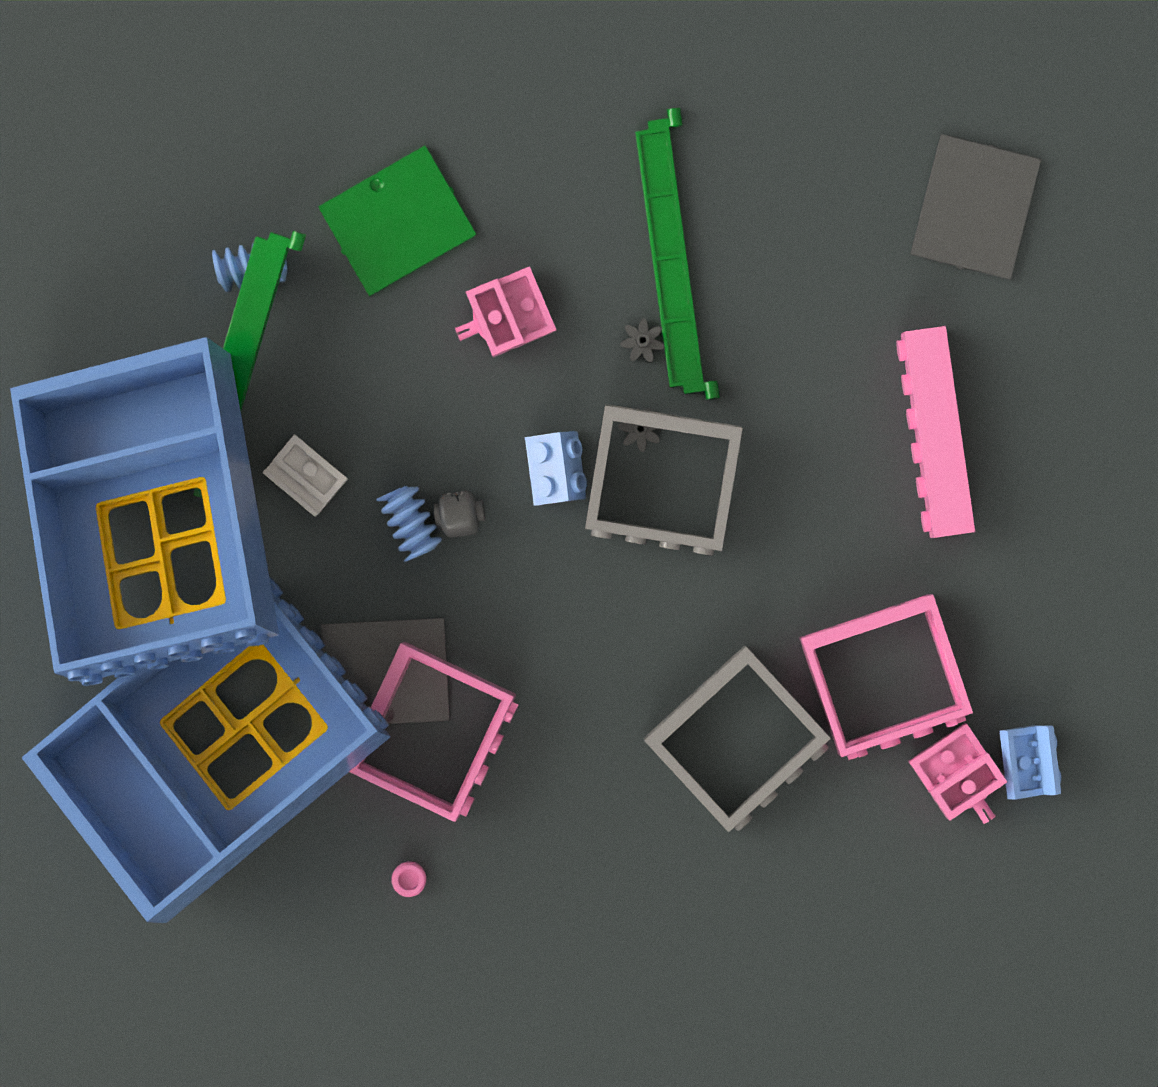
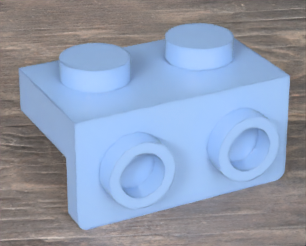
(556, 467)
(1030, 761)

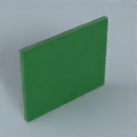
(397, 220)

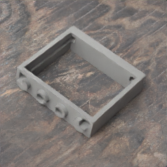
(667, 538)
(697, 699)

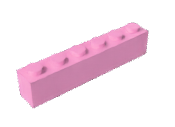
(937, 432)

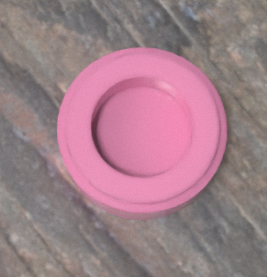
(409, 879)

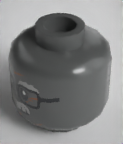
(458, 514)

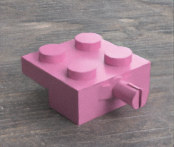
(508, 312)
(959, 773)

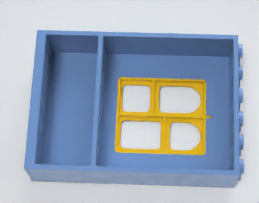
(125, 439)
(150, 799)

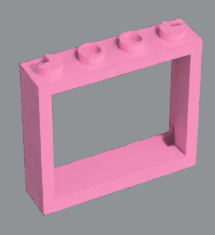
(918, 726)
(489, 744)

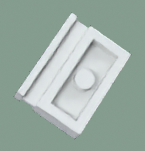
(305, 475)

